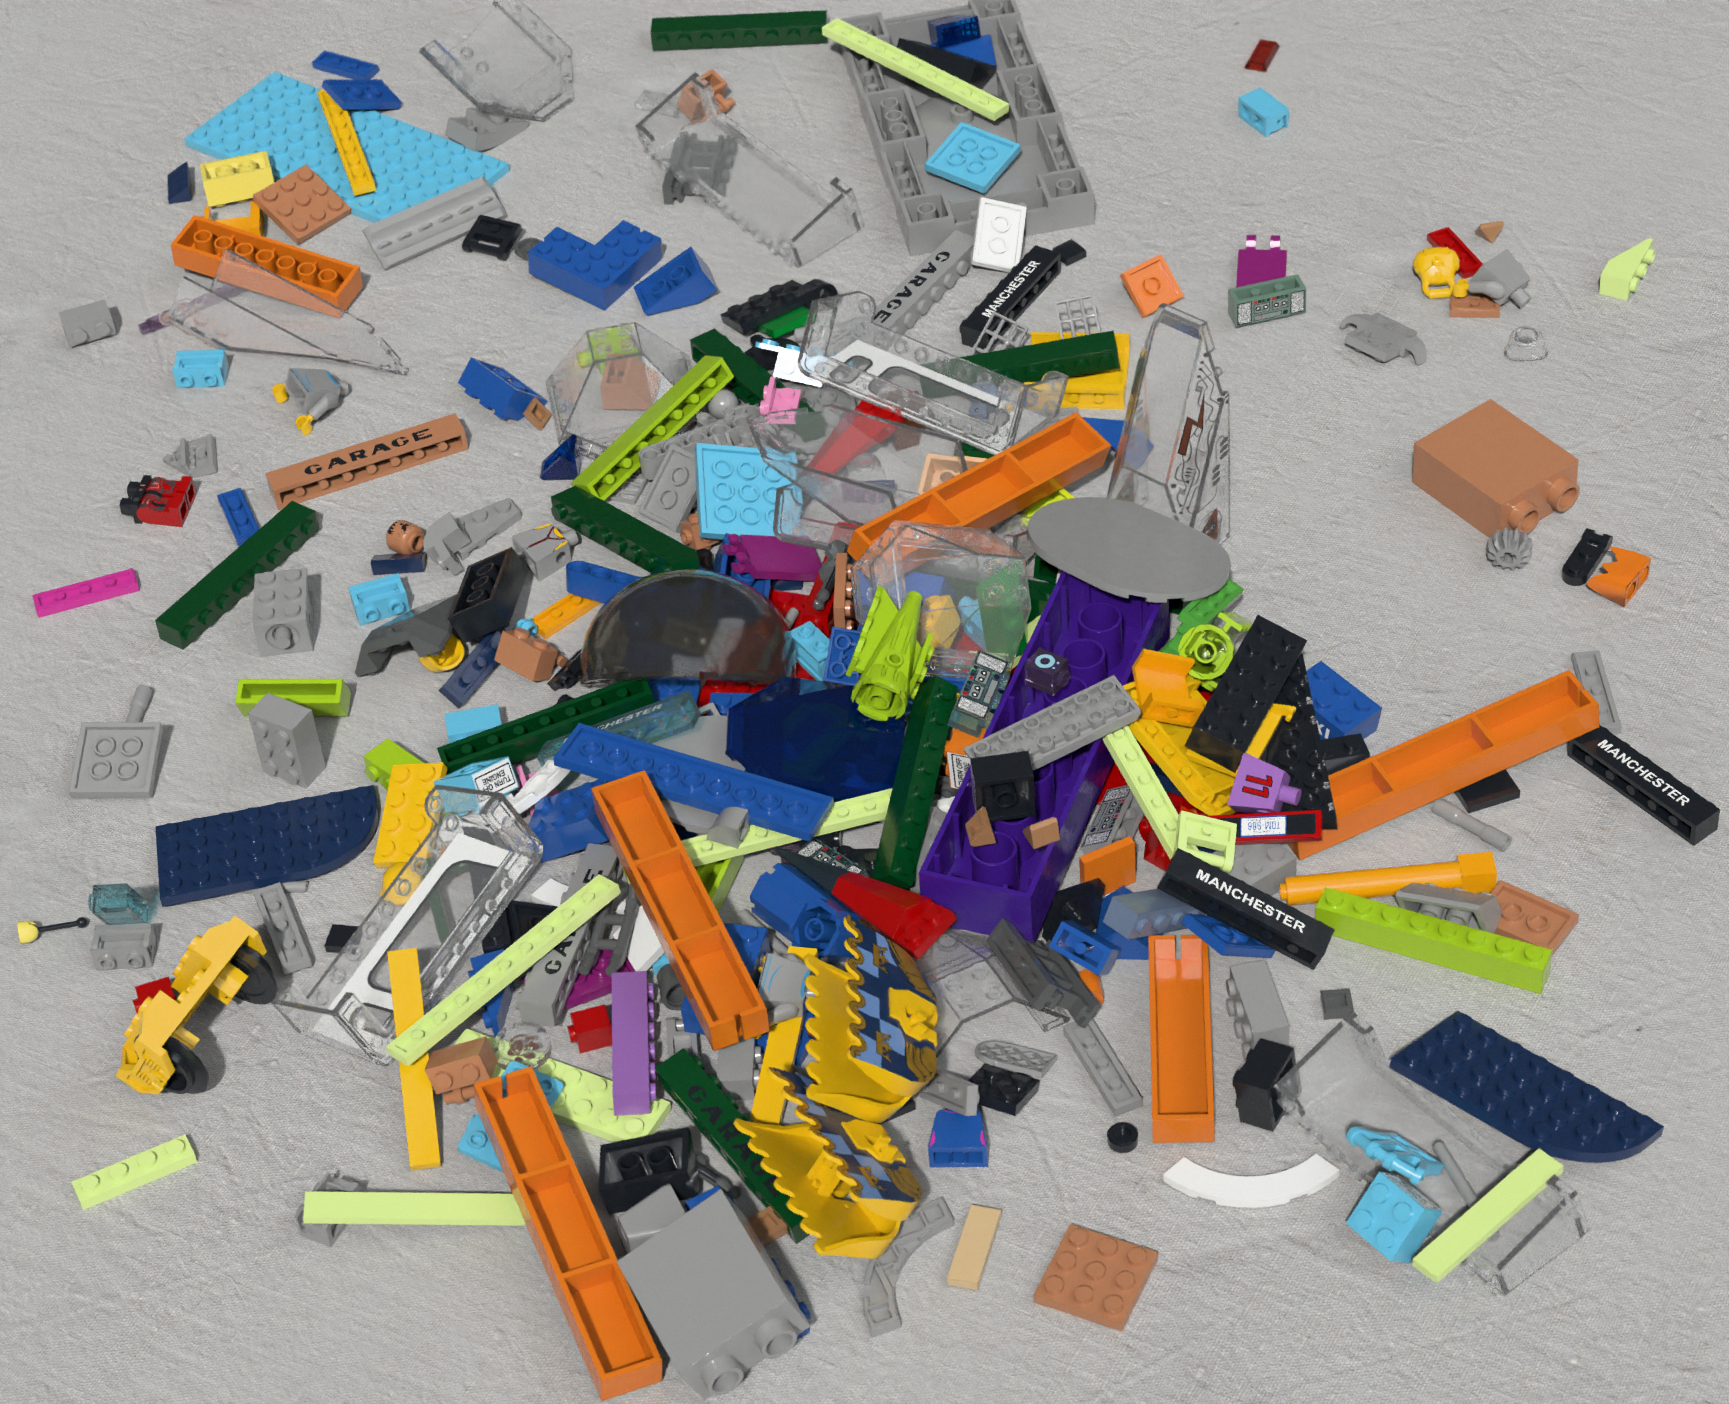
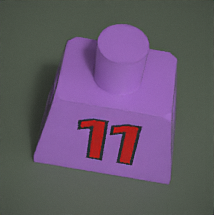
(1261, 787)

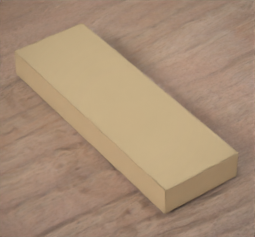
(974, 1247)

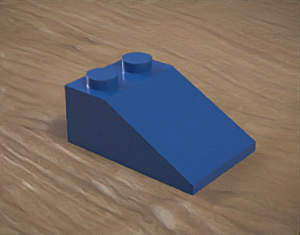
(676, 284)

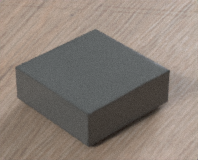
(1336, 1003)

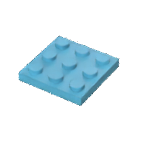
(972, 157)

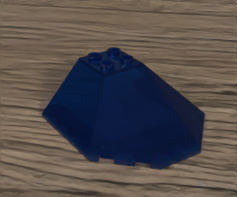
(814, 739)

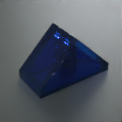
(563, 462)

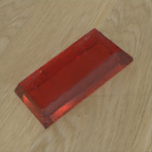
(1262, 55)

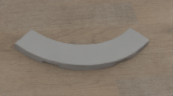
(883, 1272)

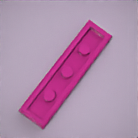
(85, 592)

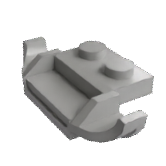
(1383, 338)

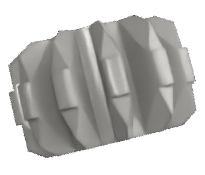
(1509, 548)

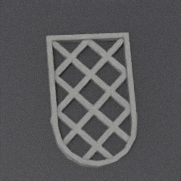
(1011, 1064)

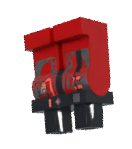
(159, 500)

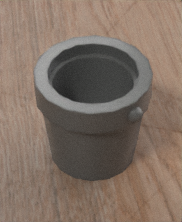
(670, 989)

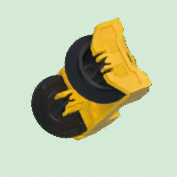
(157, 1047)

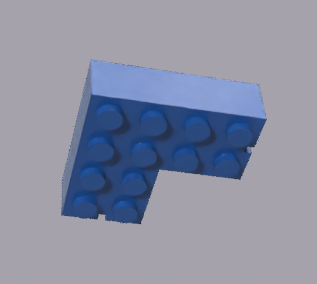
(595, 271)

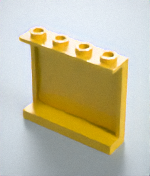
(1096, 389)

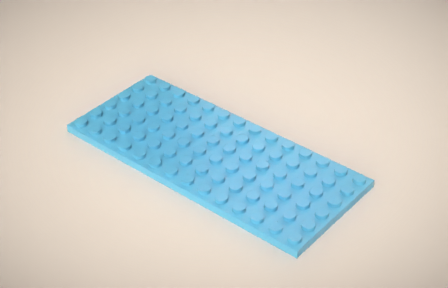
(290, 125)

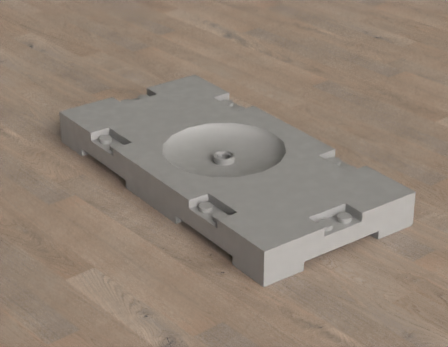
(913, 121)

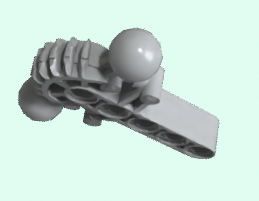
(728, 430)

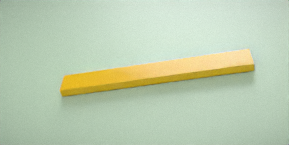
(347, 145)
(780, 1054)
(415, 1084)

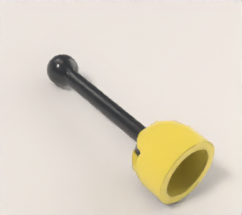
(29, 931)

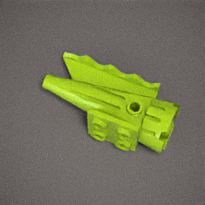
(1212, 647)
(889, 657)

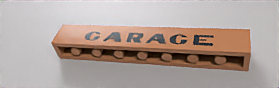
(367, 461)

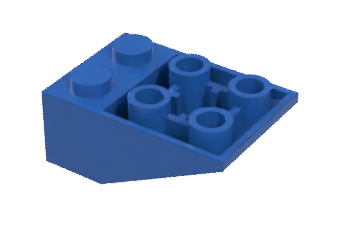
(839, 656)

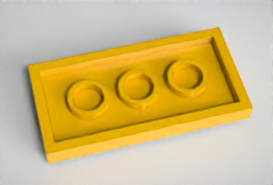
(404, 815)

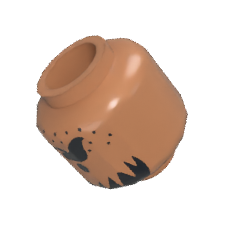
(404, 537)

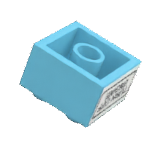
(486, 775)
(1394, 1217)

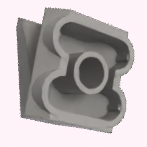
(648, 1217)

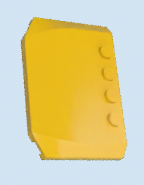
(1166, 742)

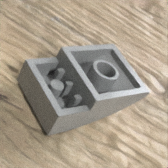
(482, 130)

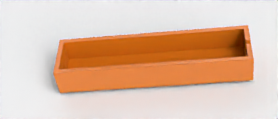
(1180, 1041)

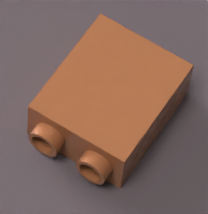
(1495, 470)

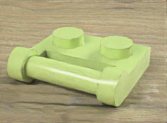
(1209, 834)

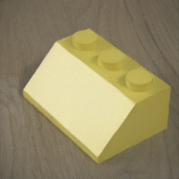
(236, 178)

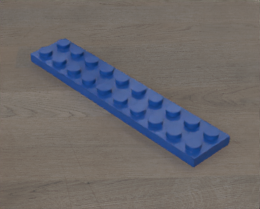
(695, 781)

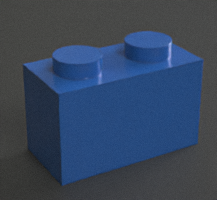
(1085, 947)

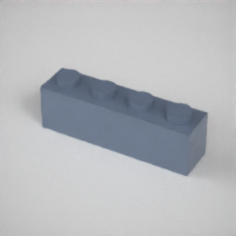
(1146, 913)

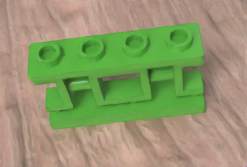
(1203, 612)

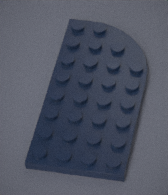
(263, 845)
(1523, 1094)

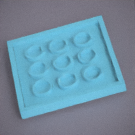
(734, 491)

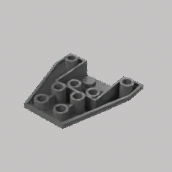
(423, 627)

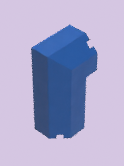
(803, 912)

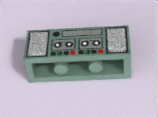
(1267, 300)

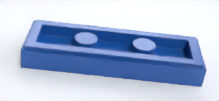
(345, 66)
(238, 515)

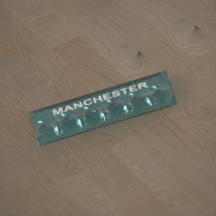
(643, 724)

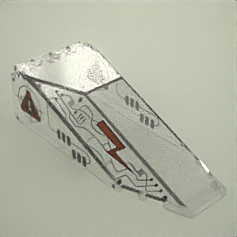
(1177, 428)

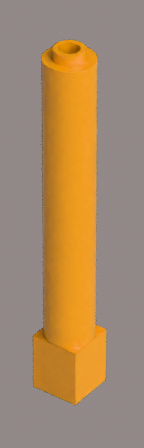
(1470, 872)

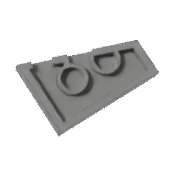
(487, 522)

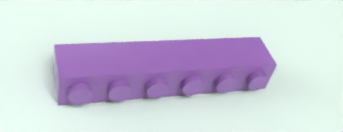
(631, 1043)

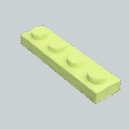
(134, 1172)

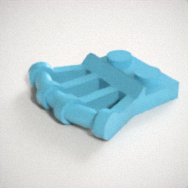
(1395, 1153)

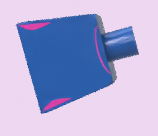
(957, 1141)

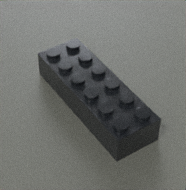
(1245, 693)

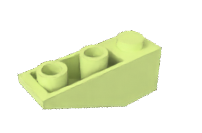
(1624, 271)

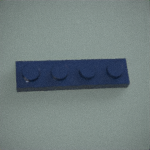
(472, 670)

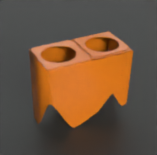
(1623, 576)

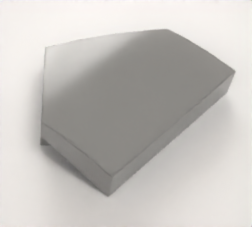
(195, 457)

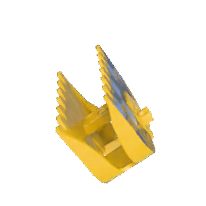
(865, 1043)
(829, 1160)

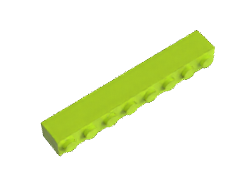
(655, 425)
(1435, 940)

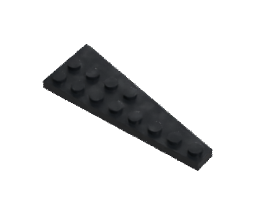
(1299, 750)

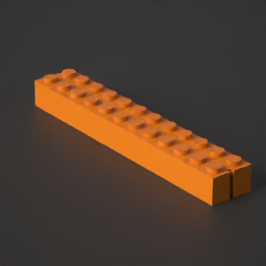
(1001, 483)
(1455, 756)
(680, 911)
(568, 1235)

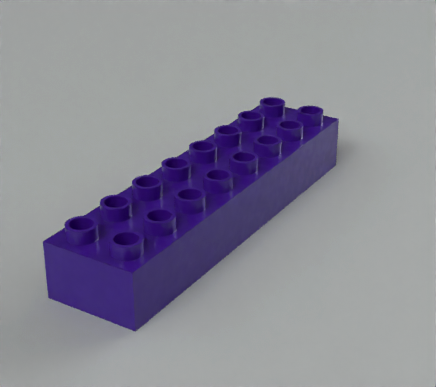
(1010, 878)

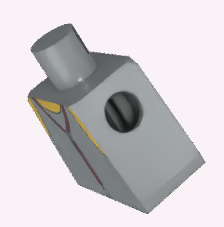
(544, 549)

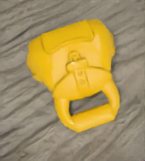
(1435, 268)

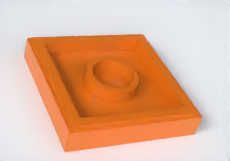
(1151, 285)
(1111, 864)

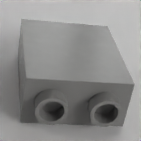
(713, 1296)

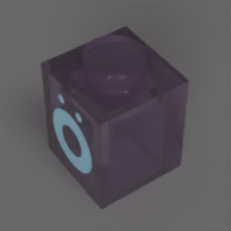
(1047, 671)

